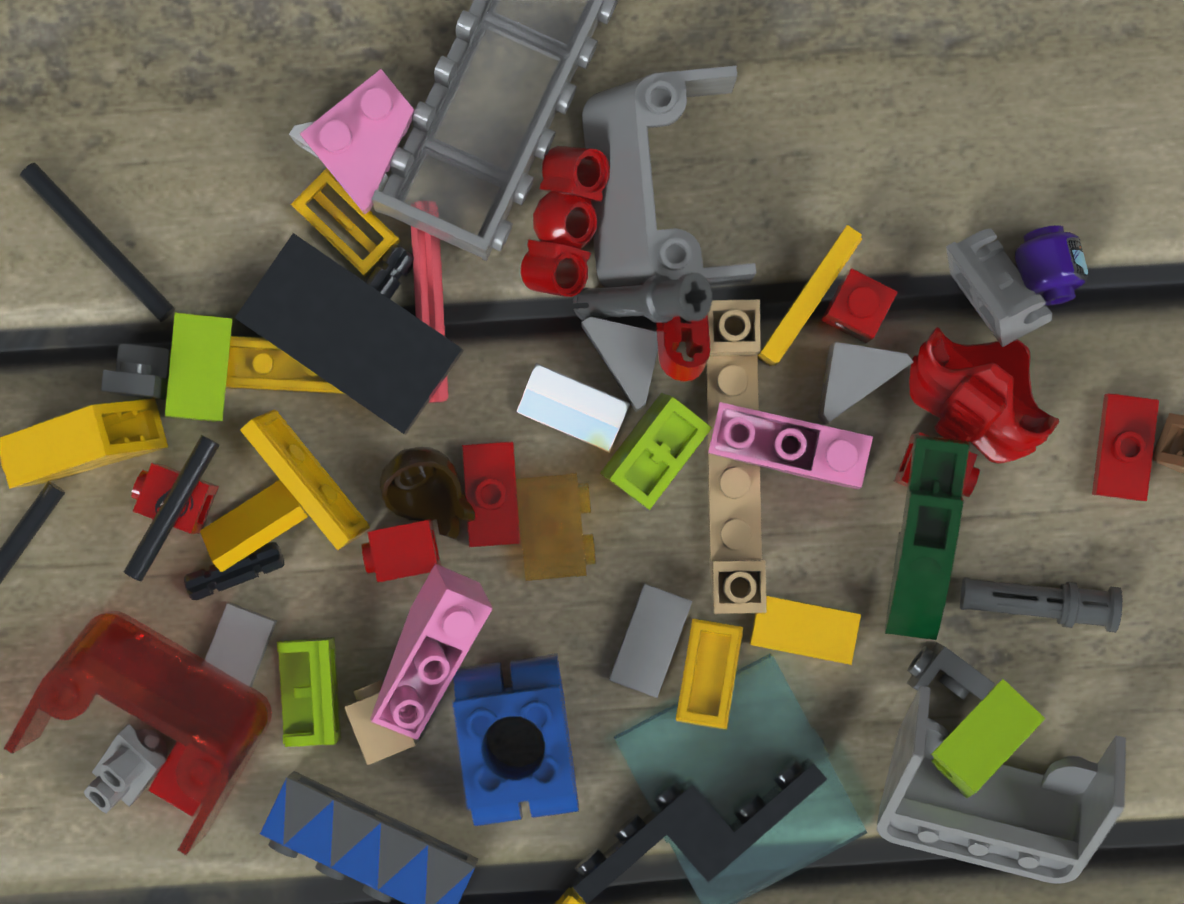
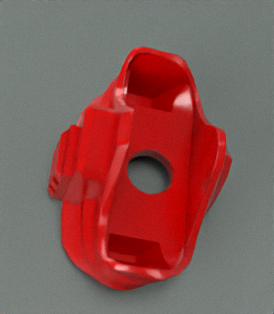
(980, 395)

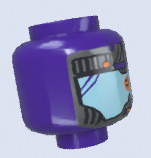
(1052, 263)

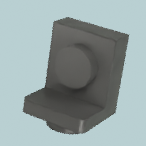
(139, 372)
(957, 675)

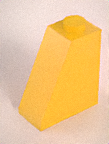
(81, 441)

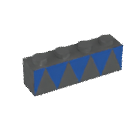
(365, 845)

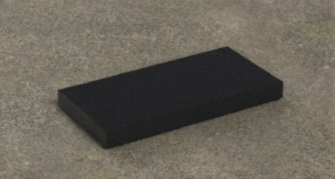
(349, 334)

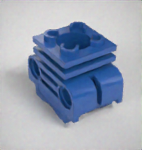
(493, 787)

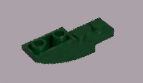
(927, 537)

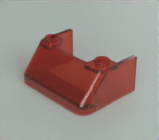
(164, 688)

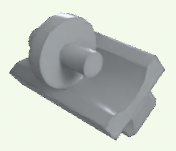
(127, 768)

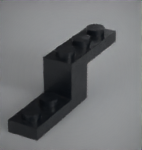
(697, 828)

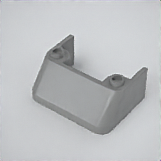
(626, 233)
(1015, 821)

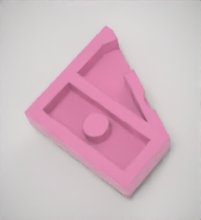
(361, 136)

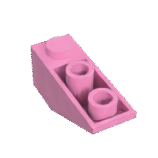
(791, 445)
(430, 650)

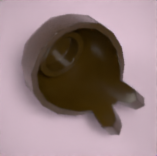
(425, 486)

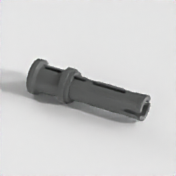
(656, 299)
(1065, 603)

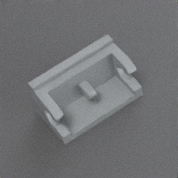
(996, 287)

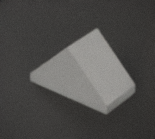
(628, 355)
(855, 373)

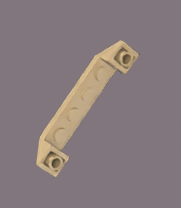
(733, 485)

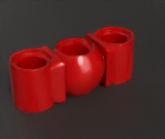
(565, 220)

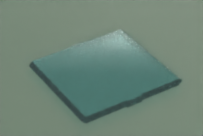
(735, 763)

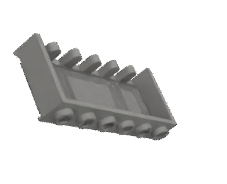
(490, 118)

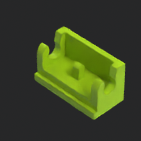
(198, 367)
(656, 450)
(309, 692)
(986, 738)

